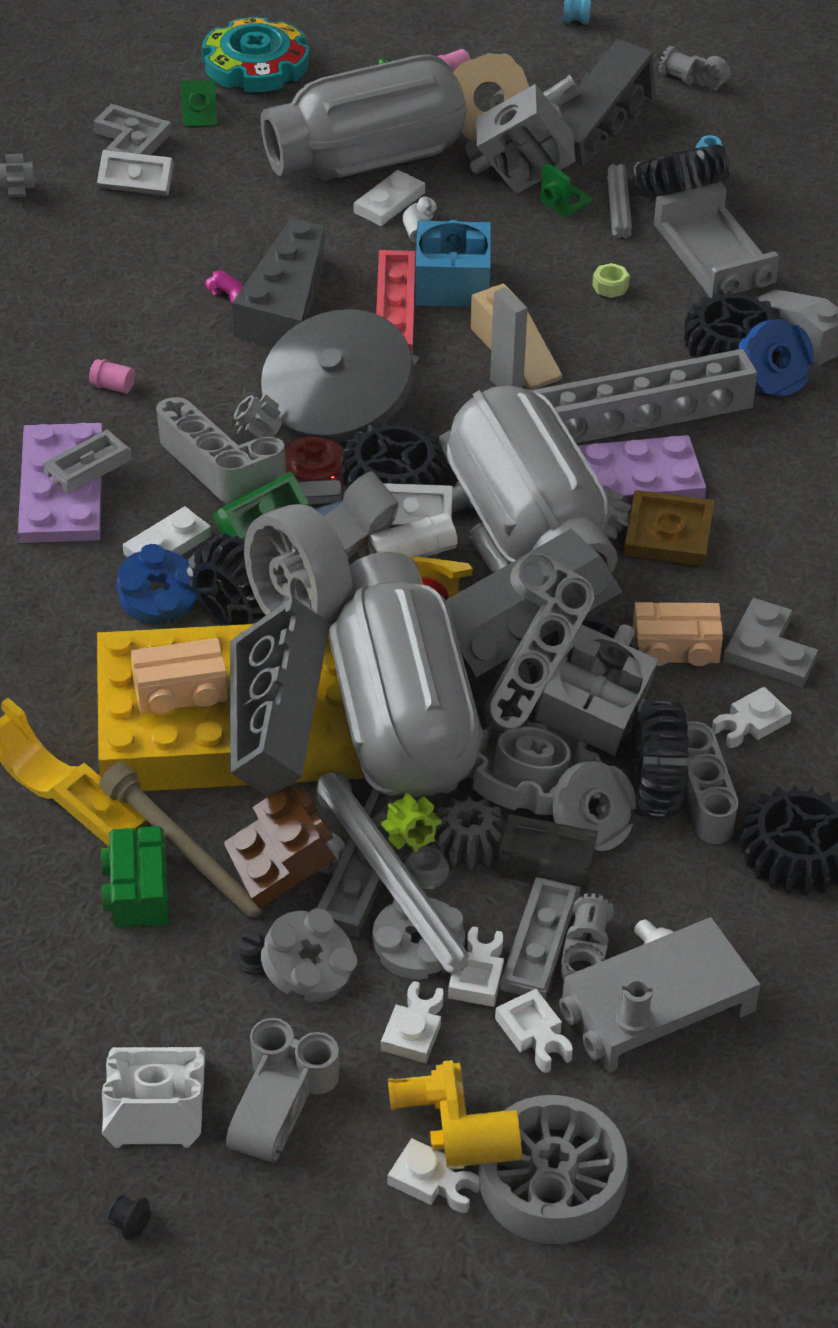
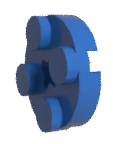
(794, 364)
(157, 565)

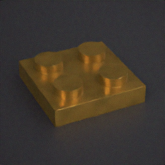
(669, 528)

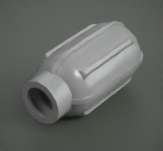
(366, 119)
(526, 473)
(404, 680)

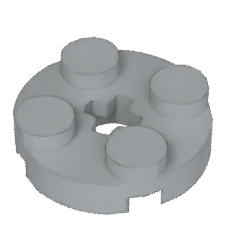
(615, 796)
(324, 939)
(394, 945)

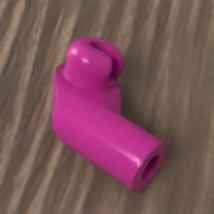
(223, 281)

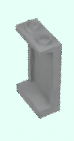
(713, 241)
(691, 976)

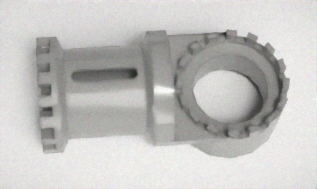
(694, 68)
(575, 945)

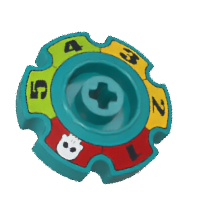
(255, 54)

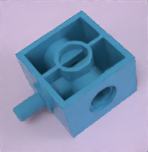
(451, 262)

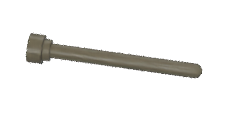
(121, 784)

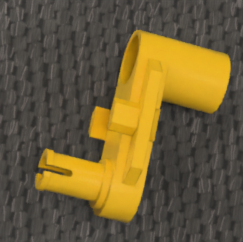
(465, 1138)

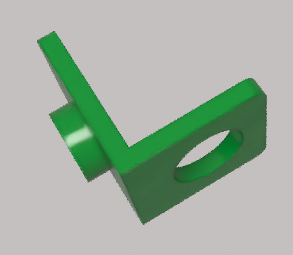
(198, 103)
(557, 189)

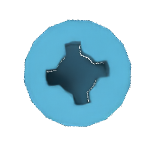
(577, 11)

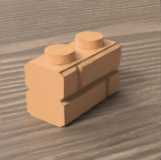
(679, 632)
(179, 676)

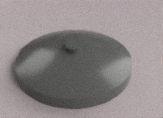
(338, 374)

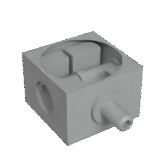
(522, 138)
(597, 688)

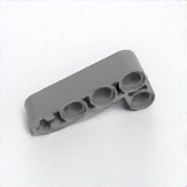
(214, 457)
(364, 511)
(531, 647)

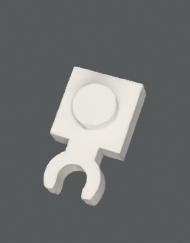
(754, 714)
(483, 974)
(534, 1024)
(415, 1028)
(425, 1175)

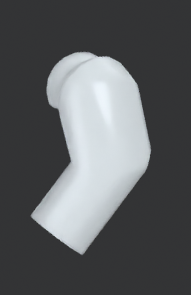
(418, 212)

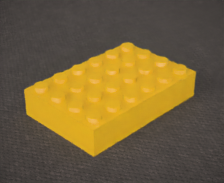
(193, 742)

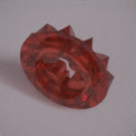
(313, 449)

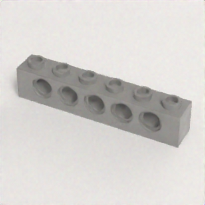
(655, 395)

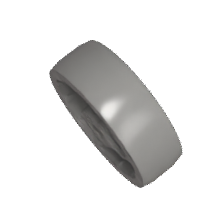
(299, 557)
(566, 1181)

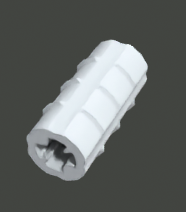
(416, 538)

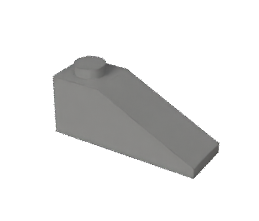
(814, 315)

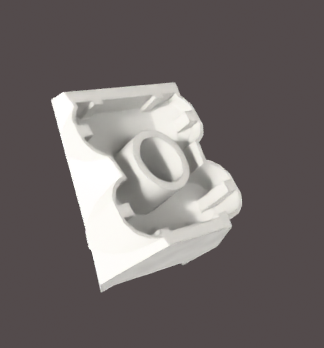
(153, 1095)

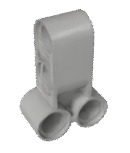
(280, 1086)

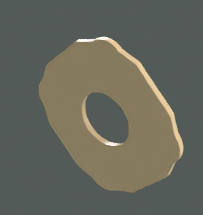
(487, 68)

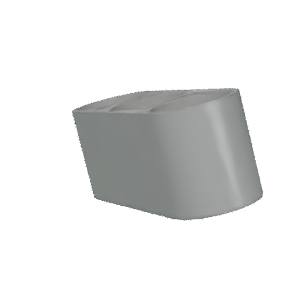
(709, 788)

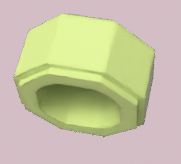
(611, 280)

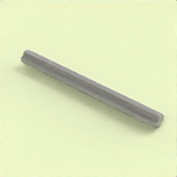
(393, 873)

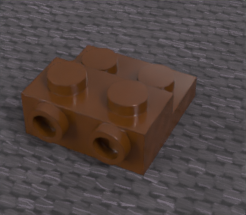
(280, 845)

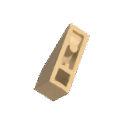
(539, 366)

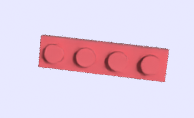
(396, 290)

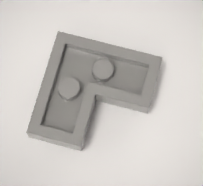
(131, 130)
(762, 649)

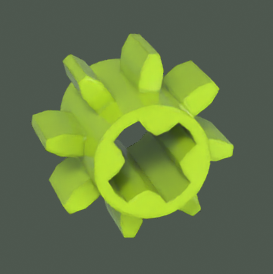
(411, 822)

